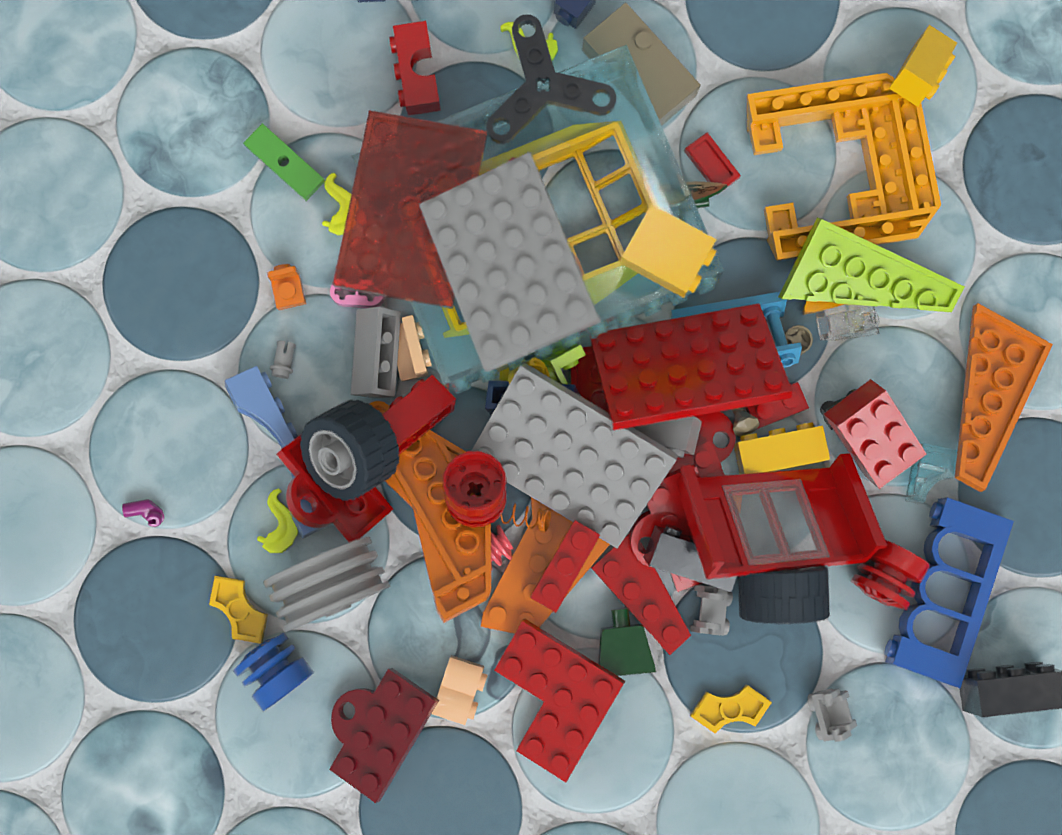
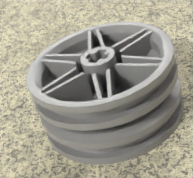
(326, 583)

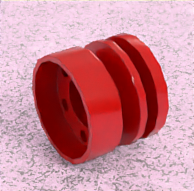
(478, 474)
(889, 574)

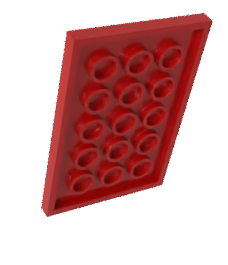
(689, 366)

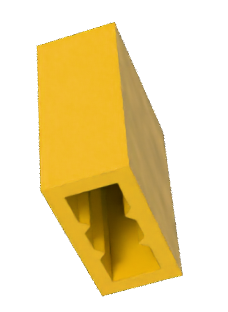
(669, 251)

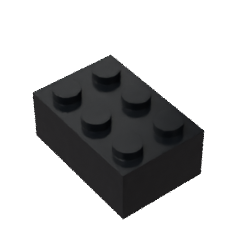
(1011, 690)

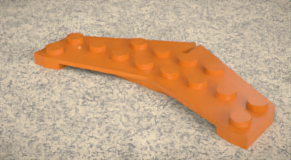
(453, 553)
(511, 598)

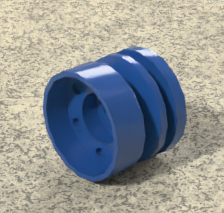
(273, 671)

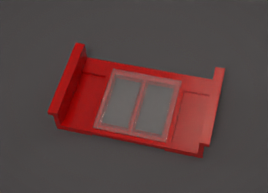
(780, 519)

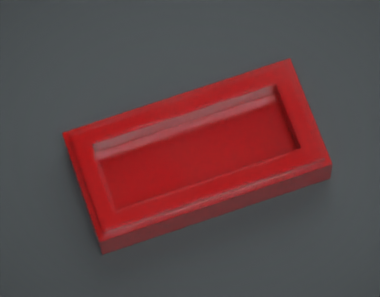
(711, 161)

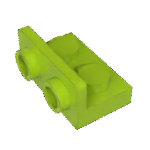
(563, 359)

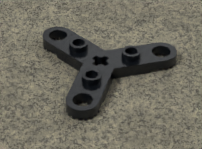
(564, 90)

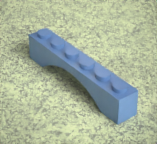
(252, 398)

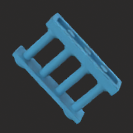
(772, 308)

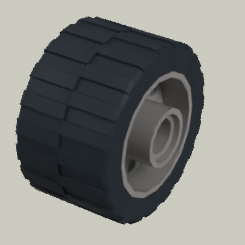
(349, 449)
(785, 596)

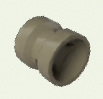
(801, 335)

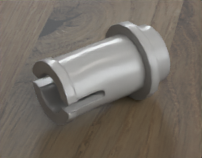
(282, 361)

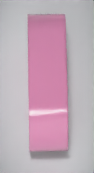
(355, 300)

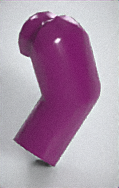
(145, 508)

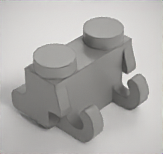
(712, 611)
(832, 714)

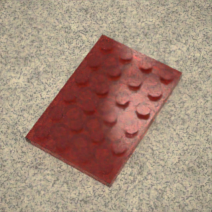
(385, 235)

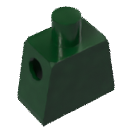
(625, 646)

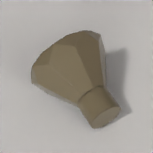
(744, 422)

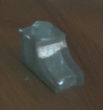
(933, 467)

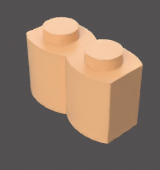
(459, 689)

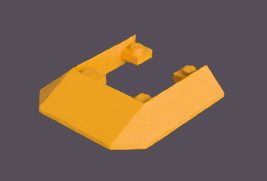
(893, 147)

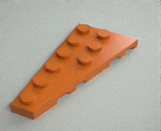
(998, 381)

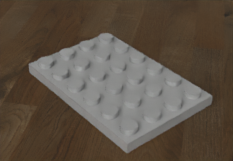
(509, 262)
(570, 456)

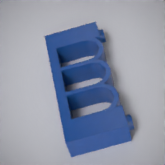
(977, 526)

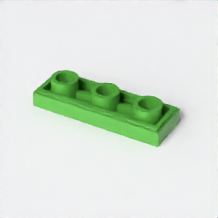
(273, 152)

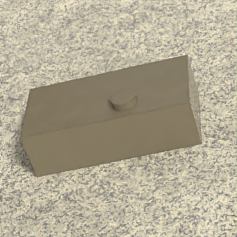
(663, 75)

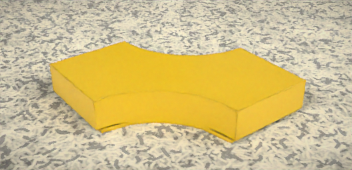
(246, 621)
(718, 711)

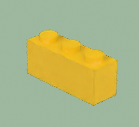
(924, 66)
(781, 449)

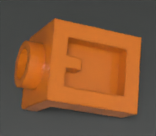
(286, 286)

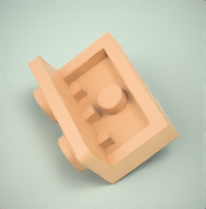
(412, 358)

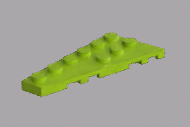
(857, 272)

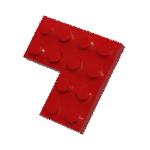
(573, 692)

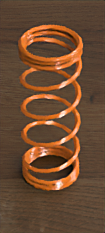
(543, 525)

